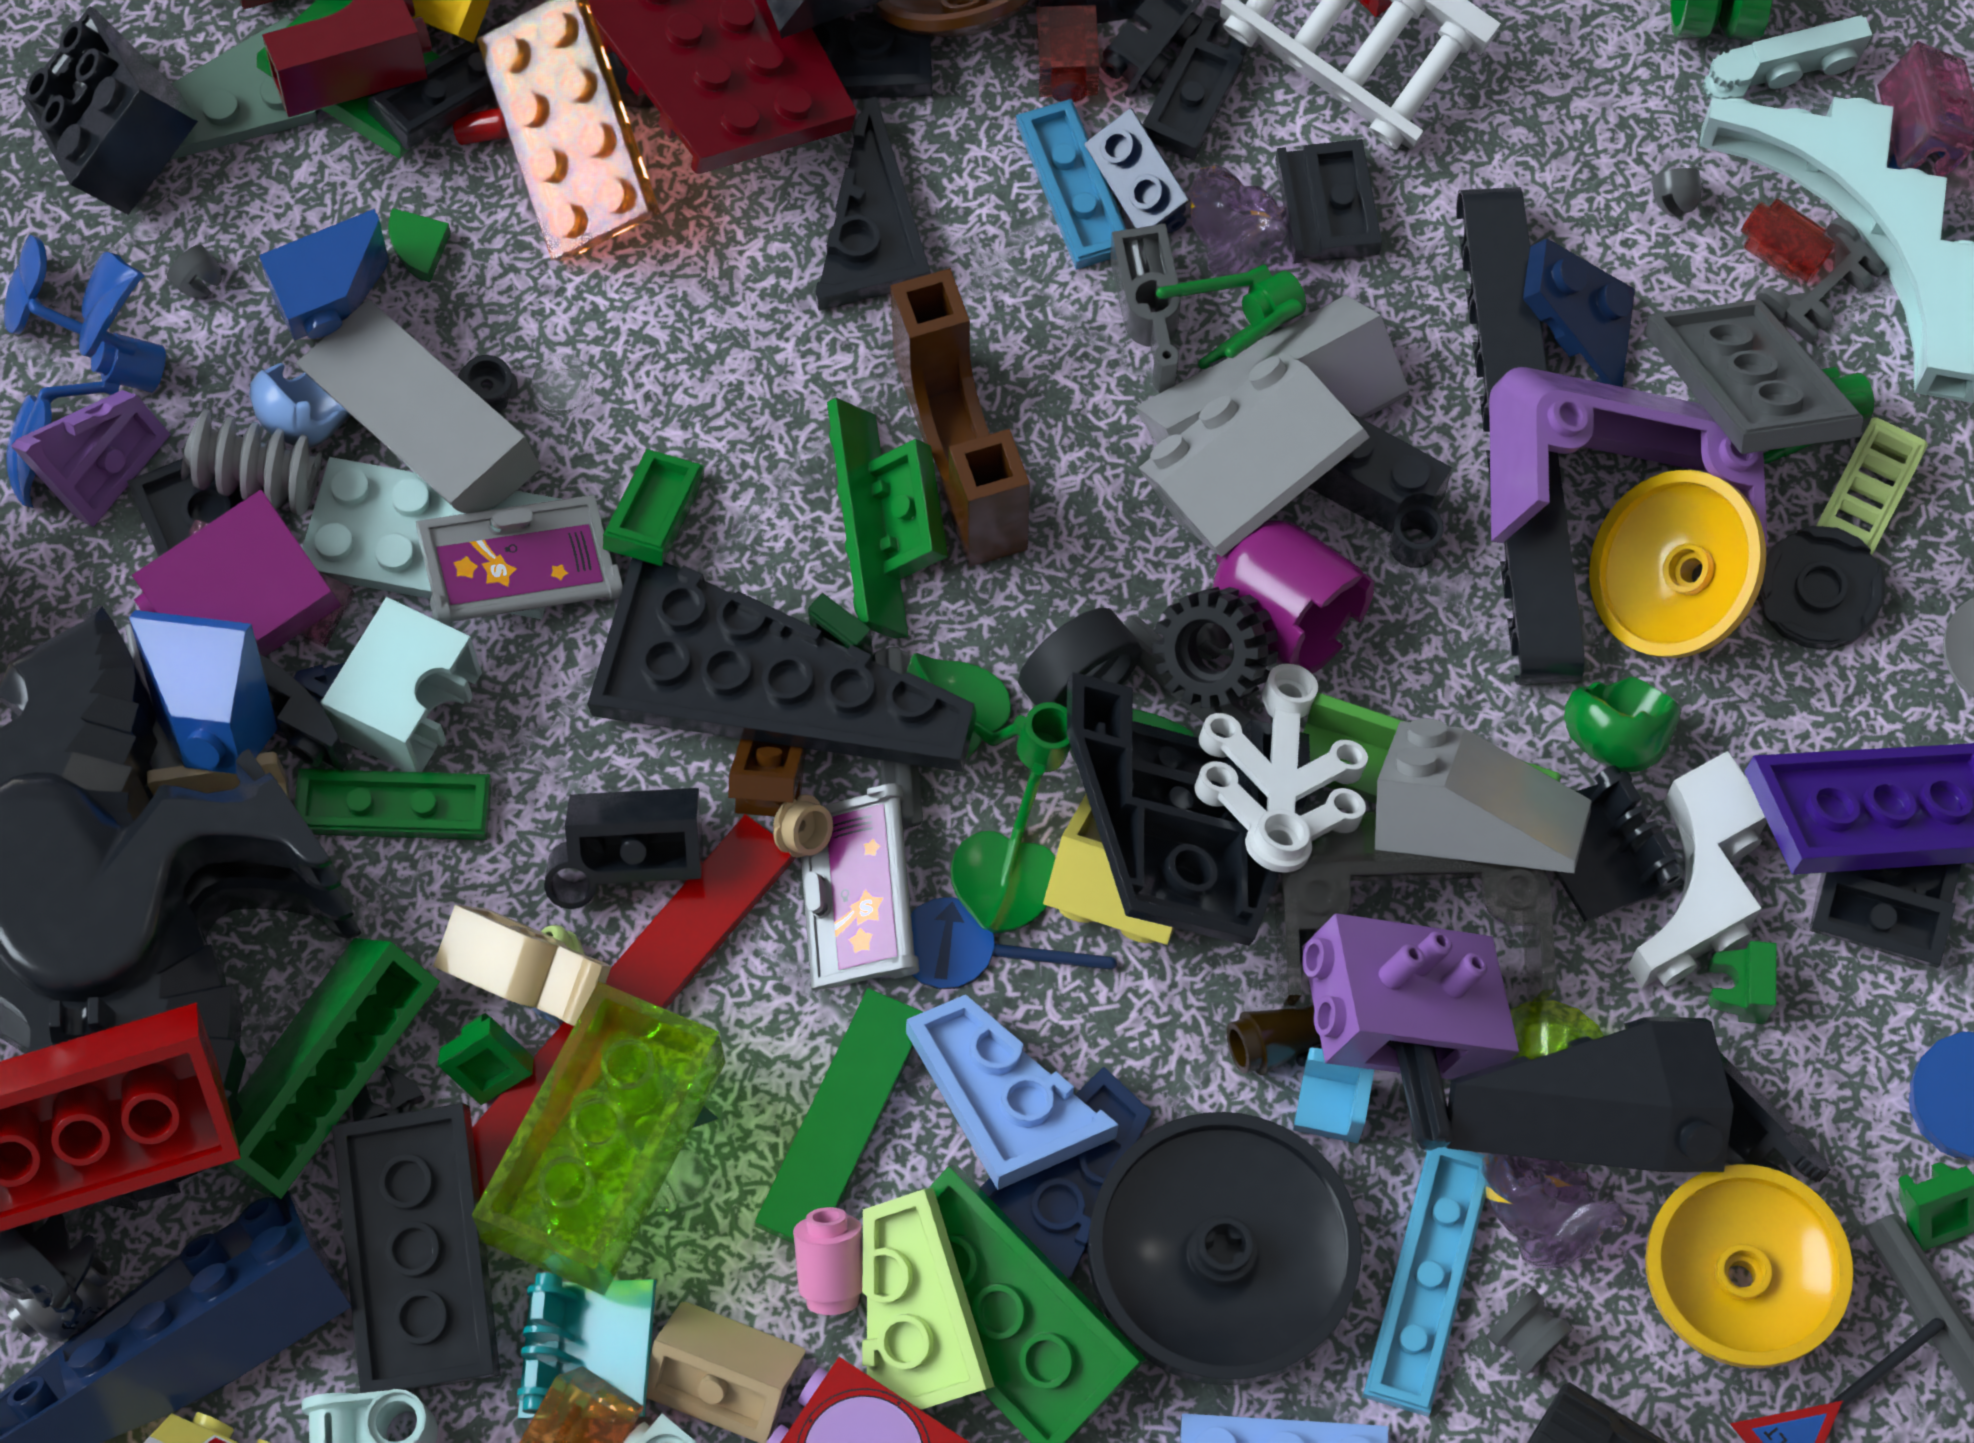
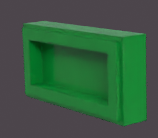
(653, 507)

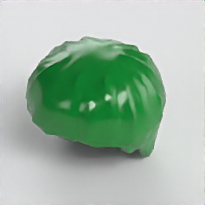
(1622, 723)

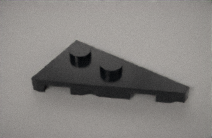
(874, 225)

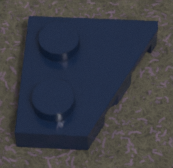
(1582, 307)

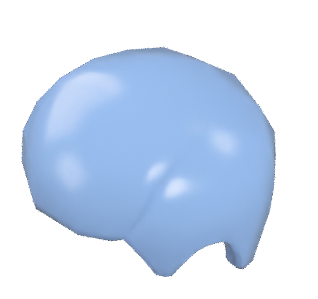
(295, 406)

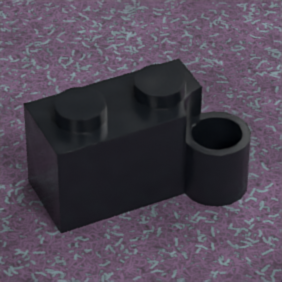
(1392, 489)
(626, 841)

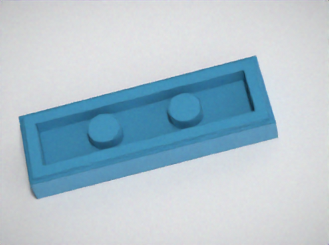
(1071, 181)

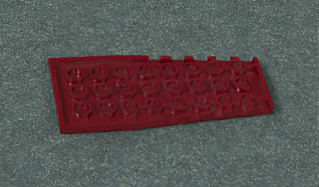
(725, 76)

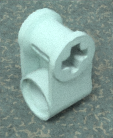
(365, 1417)

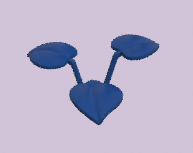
(115, 356)

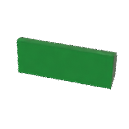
(324, 1061)

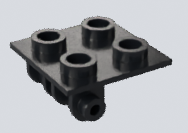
(1621, 853)

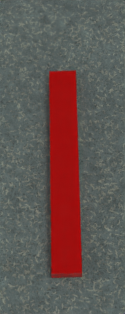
(655, 963)

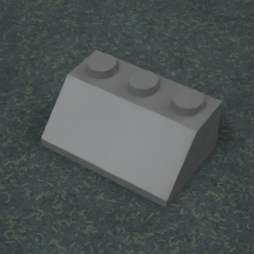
(1252, 452)

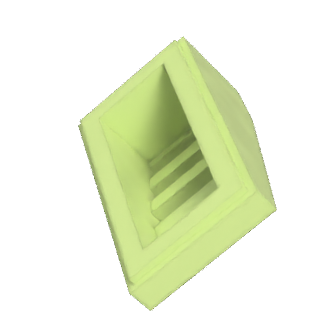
(1886, 452)

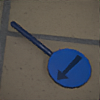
(958, 950)

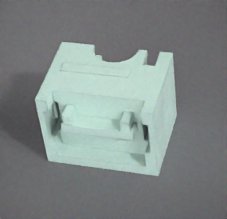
(395, 680)

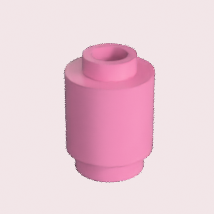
(829, 1260)

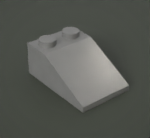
(1471, 801)

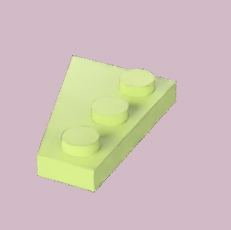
(917, 1308)

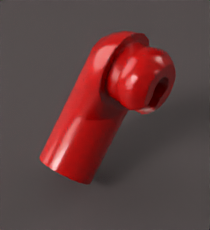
(480, 127)

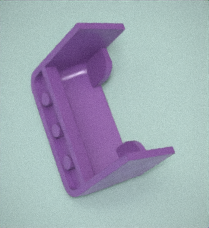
(1562, 413)

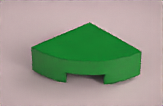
(418, 242)

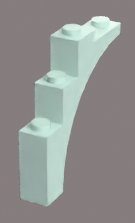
(1893, 209)

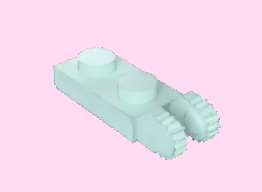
(1786, 57)

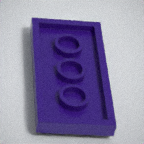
(1868, 806)

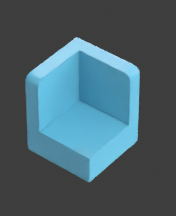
(1332, 1099)

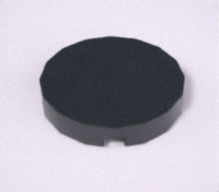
(1821, 588)

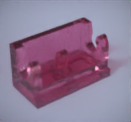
(1930, 108)

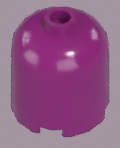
(1301, 586)

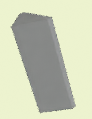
(1339, 344)

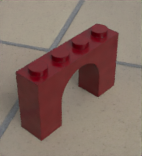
(346, 54)

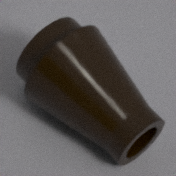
(1271, 1037)

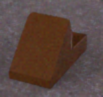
(765, 777)

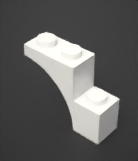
(1716, 826)

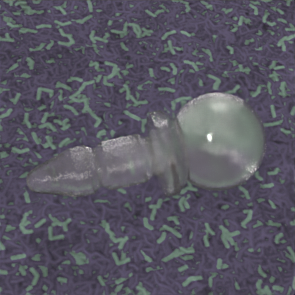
(684, 1183)

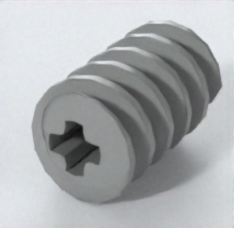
(250, 463)

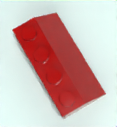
(110, 1115)

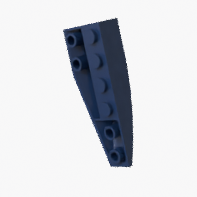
(182, 1331)

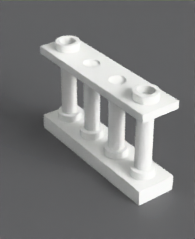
(1461, 28)

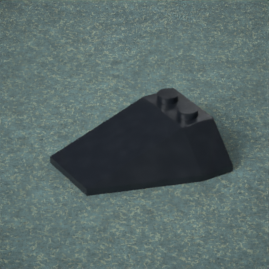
(1166, 847)

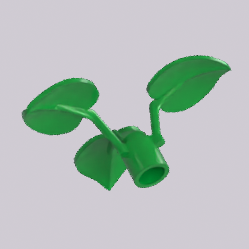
(994, 875)

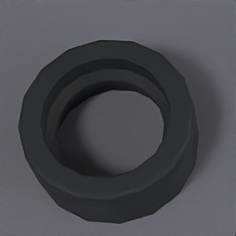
(1088, 645)

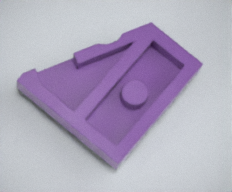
(93, 452)

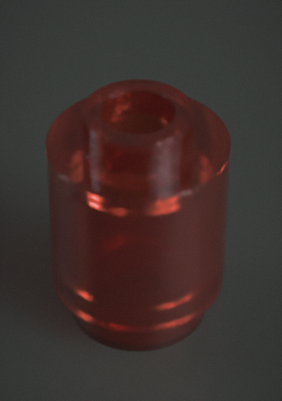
(1787, 240)

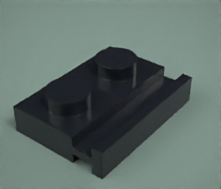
(1328, 201)

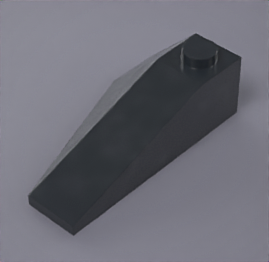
(1621, 1100)

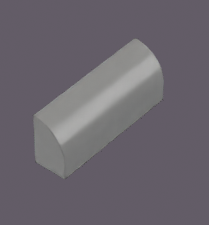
(421, 411)

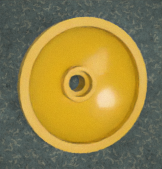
(1648, 557)
(1775, 1232)

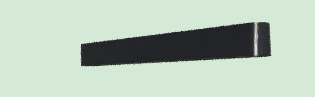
(1509, 335)

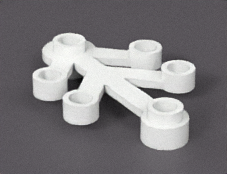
(1279, 836)

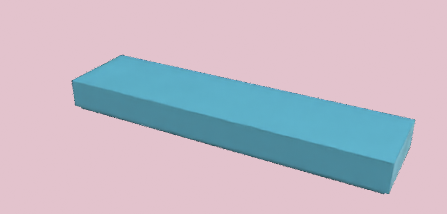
(1427, 1281)

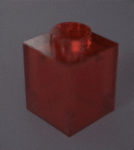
(1067, 52)

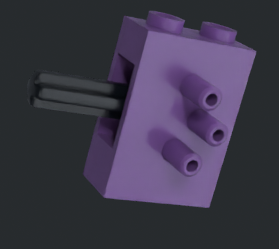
(1409, 1006)

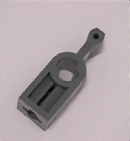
(1136, 280)

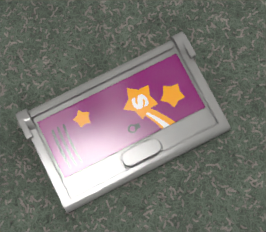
(519, 568)
(866, 894)

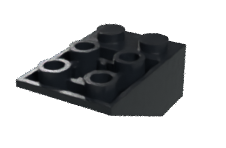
(107, 113)

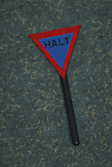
(1815, 1422)

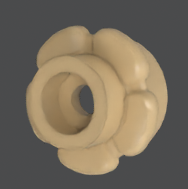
(802, 827)

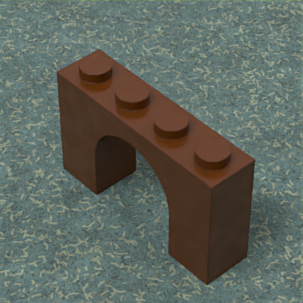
(975, 469)

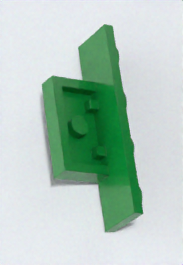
(887, 514)

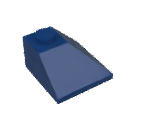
(326, 274)
(205, 687)

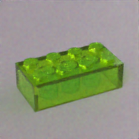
(600, 1138)

